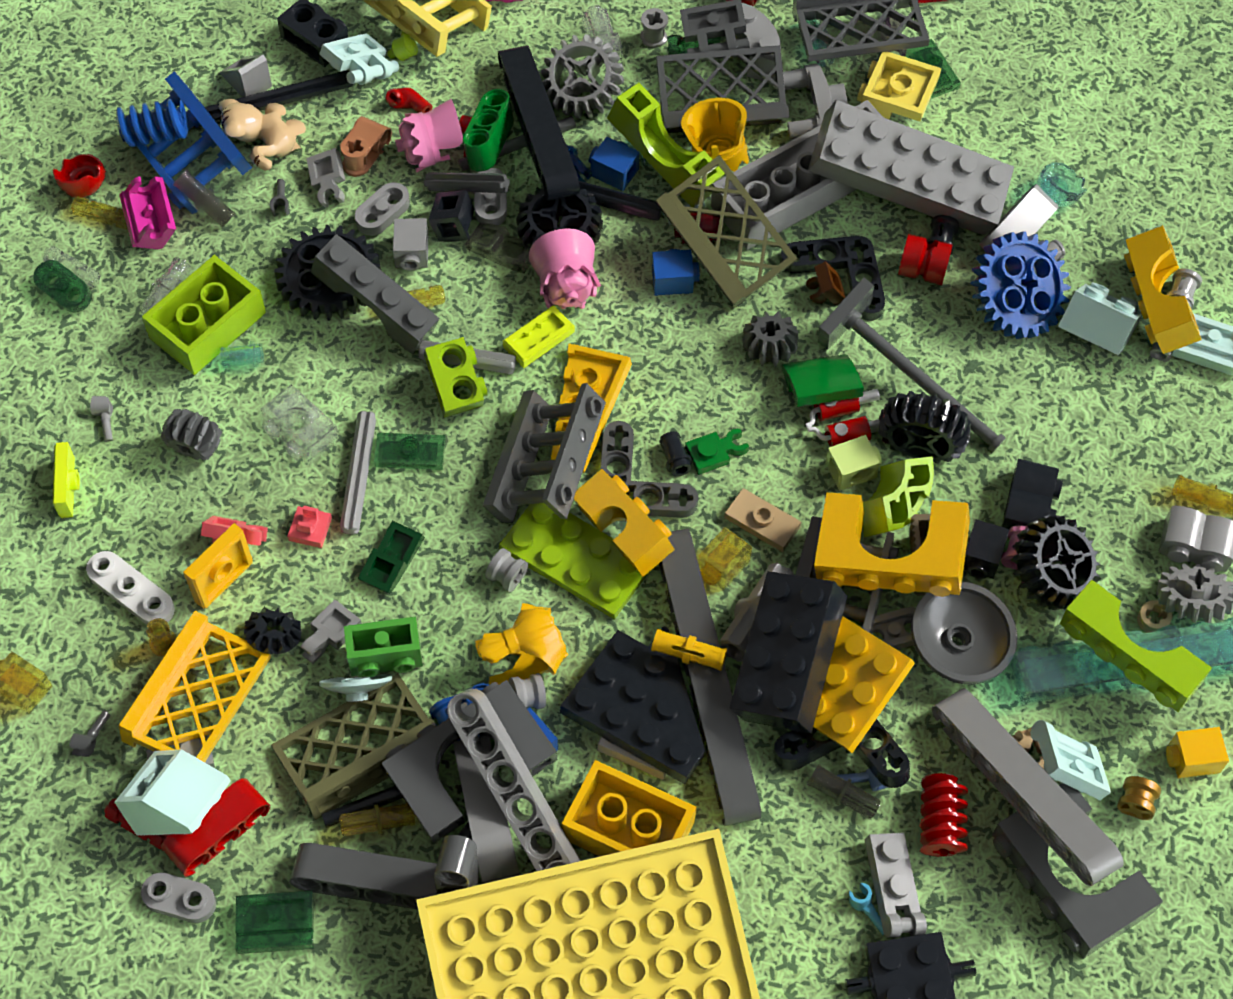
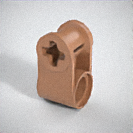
(363, 146)

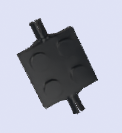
(910, 969)

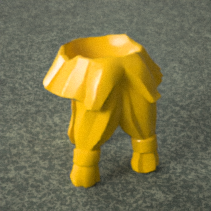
(532, 638)

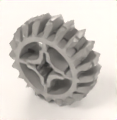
(597, 55)

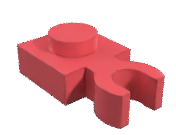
(216, 526)

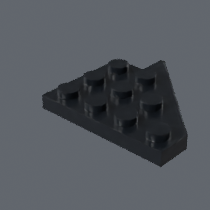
(639, 705)

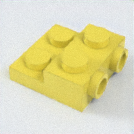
(899, 86)

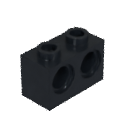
(309, 27)

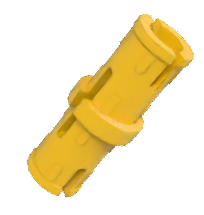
(689, 649)

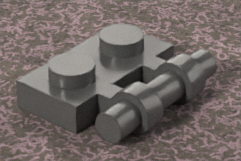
(712, 22)

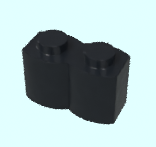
(1031, 493)

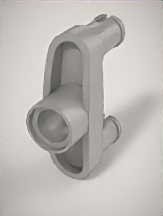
(822, 96)

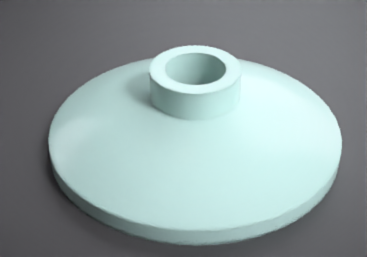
(356, 687)

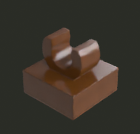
(828, 283)

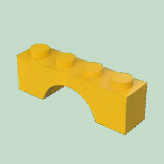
(1169, 316)

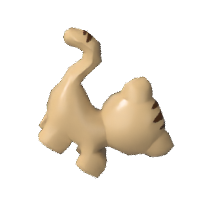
(249, 124)

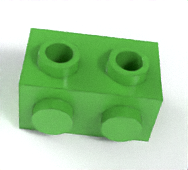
(383, 647)

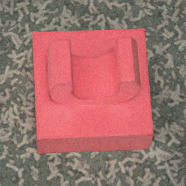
(309, 526)

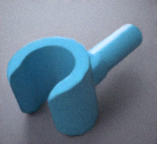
(866, 906)

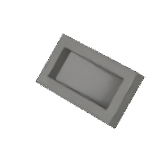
(248, 75)

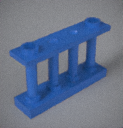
(211, 137)

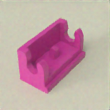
(148, 213)

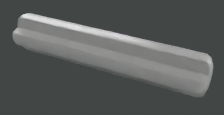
(486, 359)

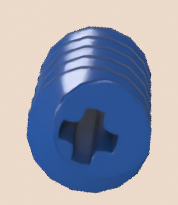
(152, 123)

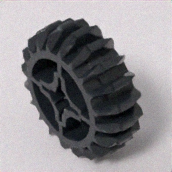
(541, 216)
(924, 427)
(1052, 541)

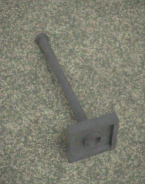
(848, 317)

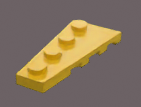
(603, 373)

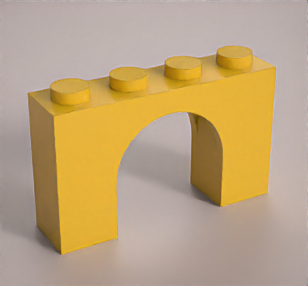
(932, 568)

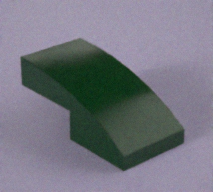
(391, 559)

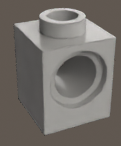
(410, 243)

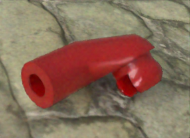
(407, 98)

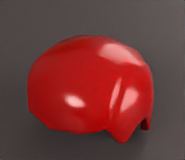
(80, 175)

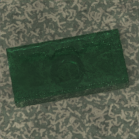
(931, 55)
(410, 451)

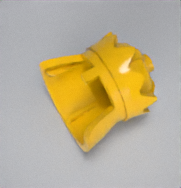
(718, 129)

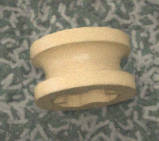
(1146, 609)

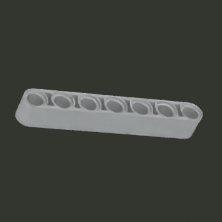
(1028, 788)
(508, 793)

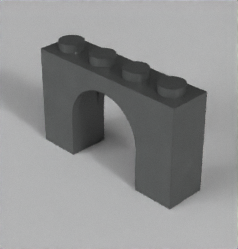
(416, 766)
(1085, 919)

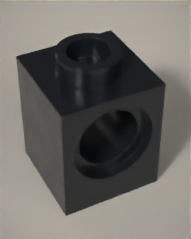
(985, 549)

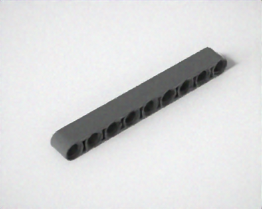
(710, 687)

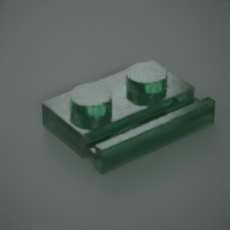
(274, 922)

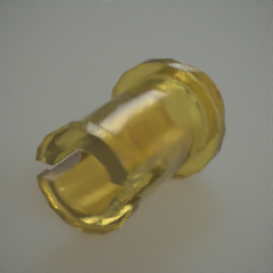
(160, 636)

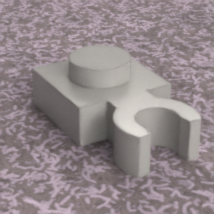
(325, 173)

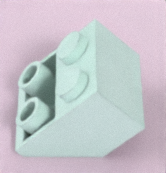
(1101, 317)
(171, 794)

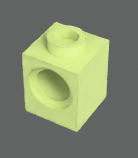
(853, 462)

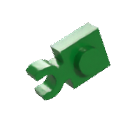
(712, 452)

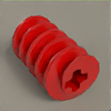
(941, 815)

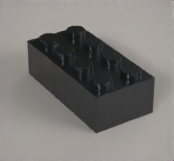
(789, 651)

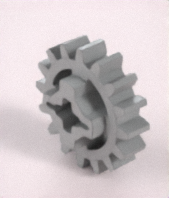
(1195, 593)

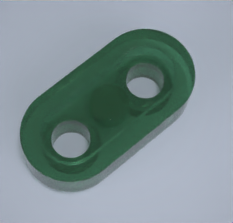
(64, 287)

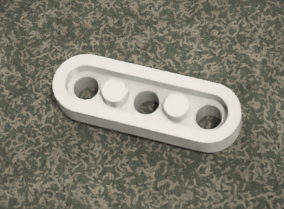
(135, 600)

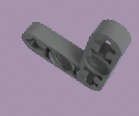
(639, 488)

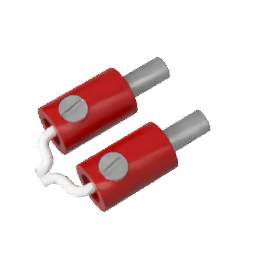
(845, 430)

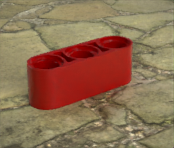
(224, 821)

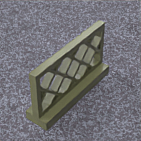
(702, 246)
(366, 770)

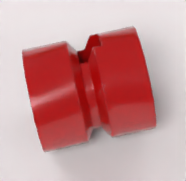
(925, 259)

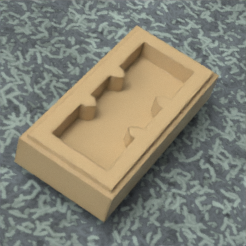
(762, 520)

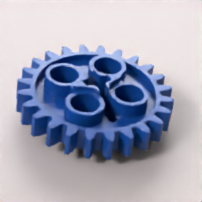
(1020, 285)

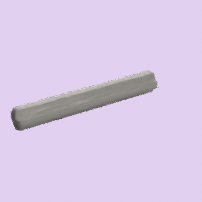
(358, 473)

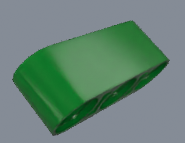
(488, 130)

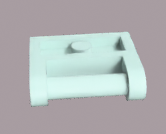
(1071, 761)

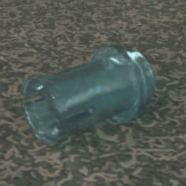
(242, 355)

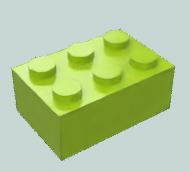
(204, 314)

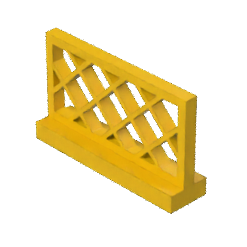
(168, 676)

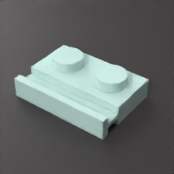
(1214, 349)

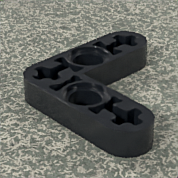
(844, 259)
(872, 758)

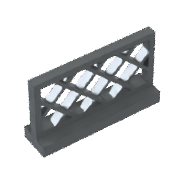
(827, 11)
(757, 114)

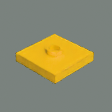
(218, 566)

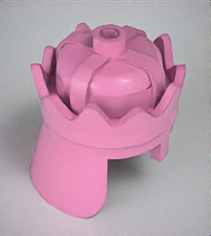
(427, 133)
(565, 267)

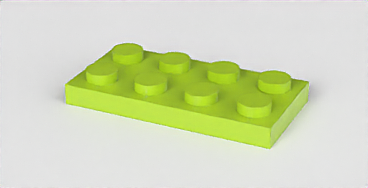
(574, 558)

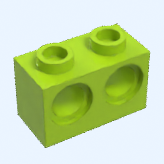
(447, 378)

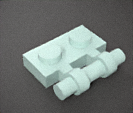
(356, 54)

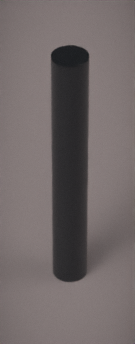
(381, 798)

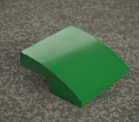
(823, 380)

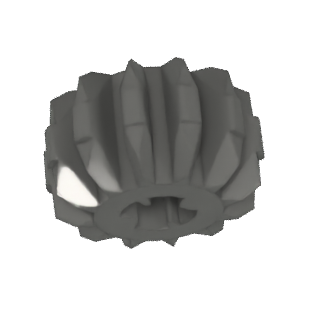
(770, 338)
(191, 434)

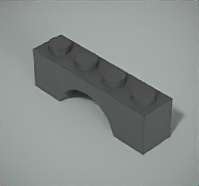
(350, 272)

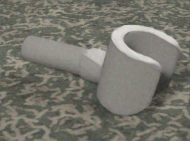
(102, 407)

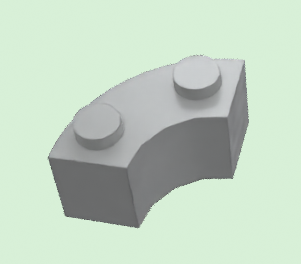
(759, 34)

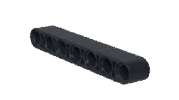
(538, 123)

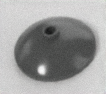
(974, 618)

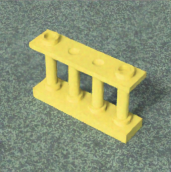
(427, 29)

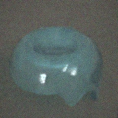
(1061, 184)

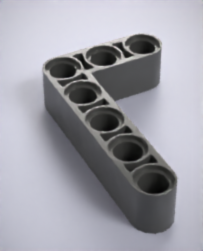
(385, 877)

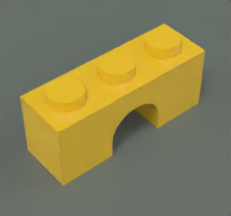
(642, 540)

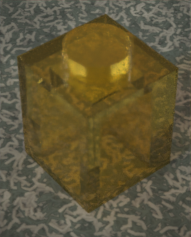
(724, 558)
(22, 682)

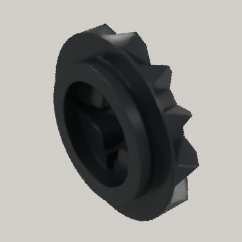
(272, 641)

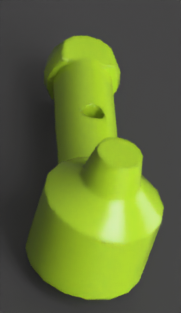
(403, 47)

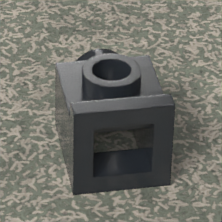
(451, 216)

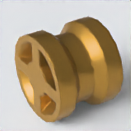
(1139, 797)

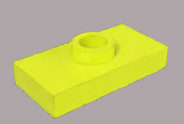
(538, 336)
(64, 480)

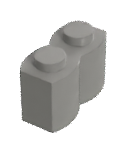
(1197, 538)

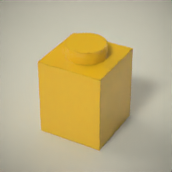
(1197, 752)

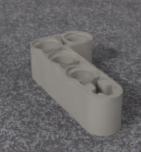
(486, 819)

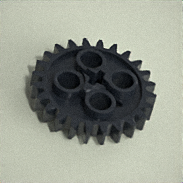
(295, 274)

